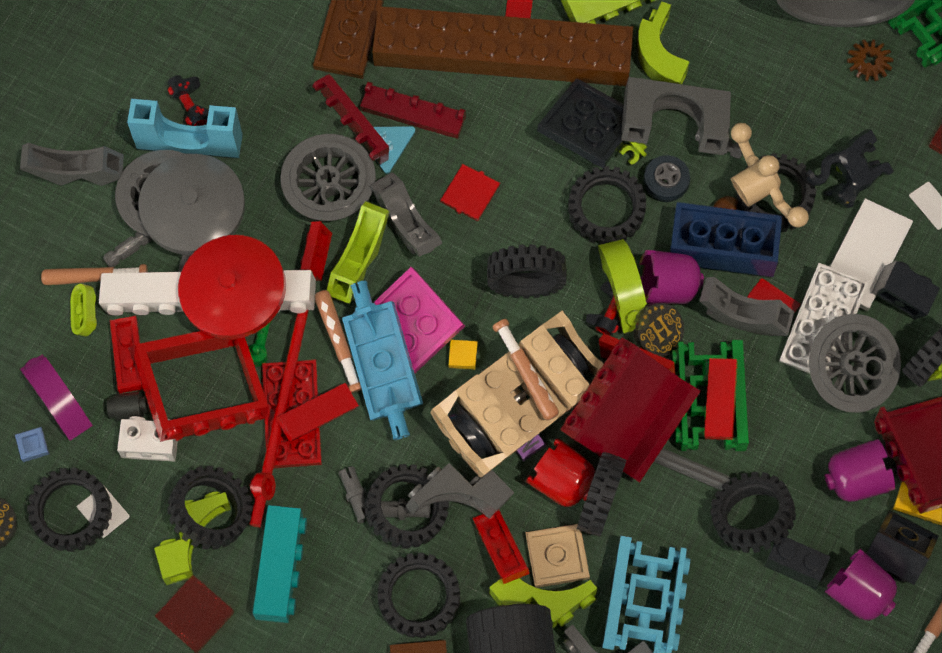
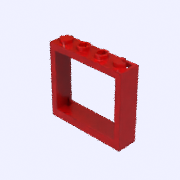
(202, 423)

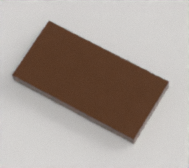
(347, 37)

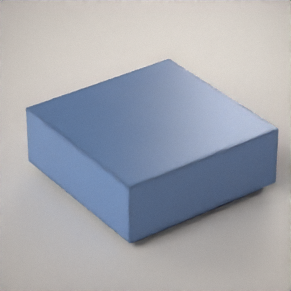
(32, 444)

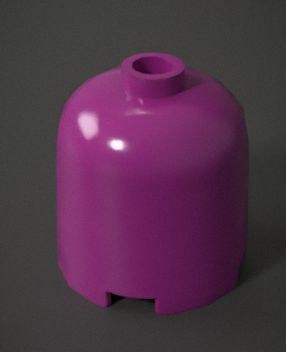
(670, 277)
(860, 472)
(863, 588)

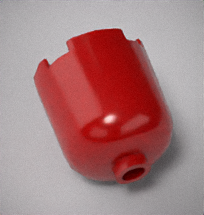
(563, 475)

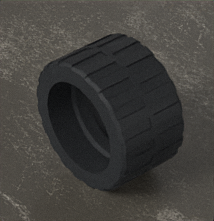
(511, 629)

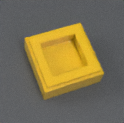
(463, 354)

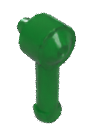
(258, 350)

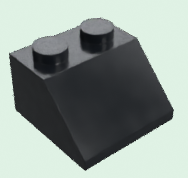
(902, 547)

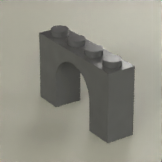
(706, 106)

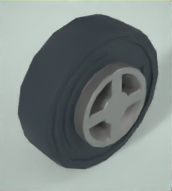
(671, 170)

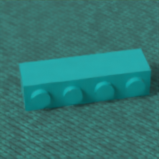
(278, 564)

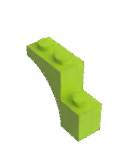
(359, 253)
(176, 556)
(560, 603)

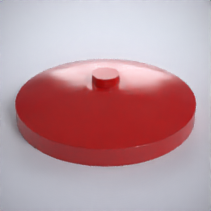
(232, 287)

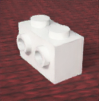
(140, 441)

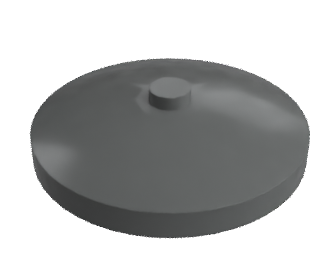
(191, 202)

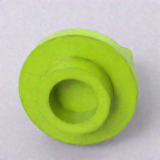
(636, 148)

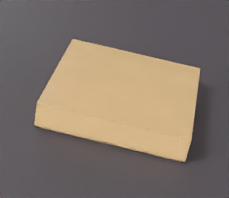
(557, 556)

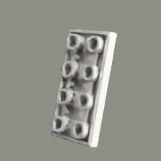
(871, 245)
(828, 297)

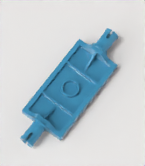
(382, 360)

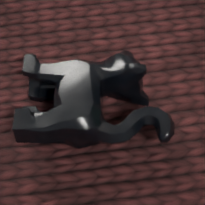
(854, 167)

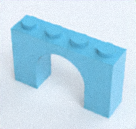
(154, 132)

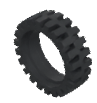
(796, 172)
(610, 177)
(505, 273)
(925, 360)
(53, 483)
(601, 494)
(384, 527)
(196, 532)
(762, 535)
(421, 562)

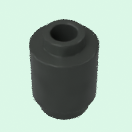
(127, 405)

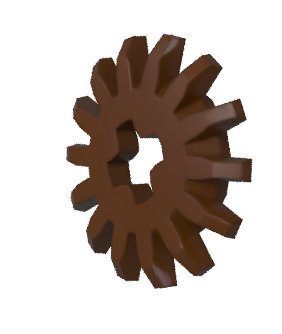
(867, 68)

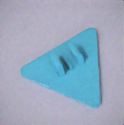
(397, 140)

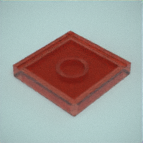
(194, 614)

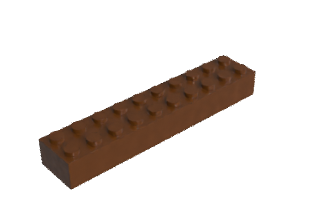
(502, 46)

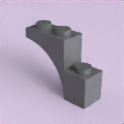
(62, 166)
(447, 484)

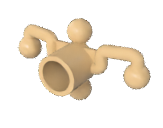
(762, 179)

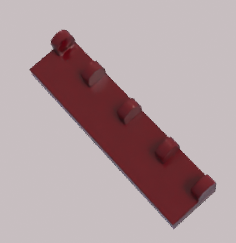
(413, 111)
(353, 118)

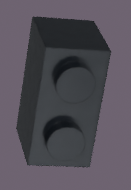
(906, 289)
(797, 562)

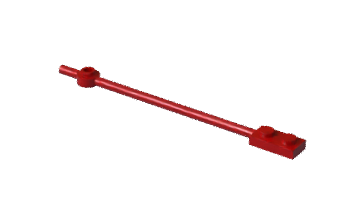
(314, 259)

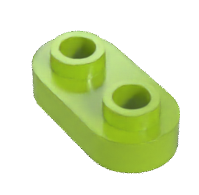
(83, 310)

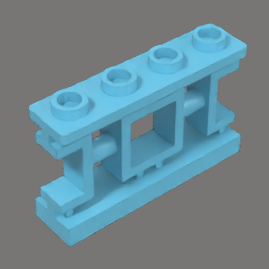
(624, 594)

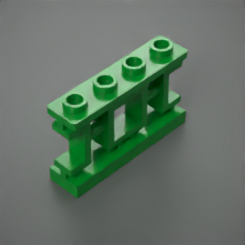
(908, 21)
(735, 349)

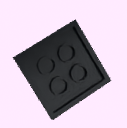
(585, 123)

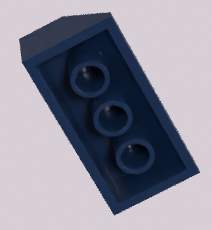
(727, 238)

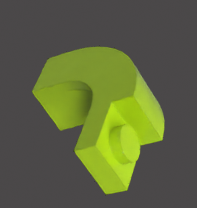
(653, 57)
(625, 281)

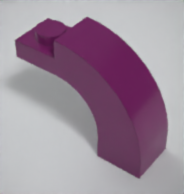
(56, 396)

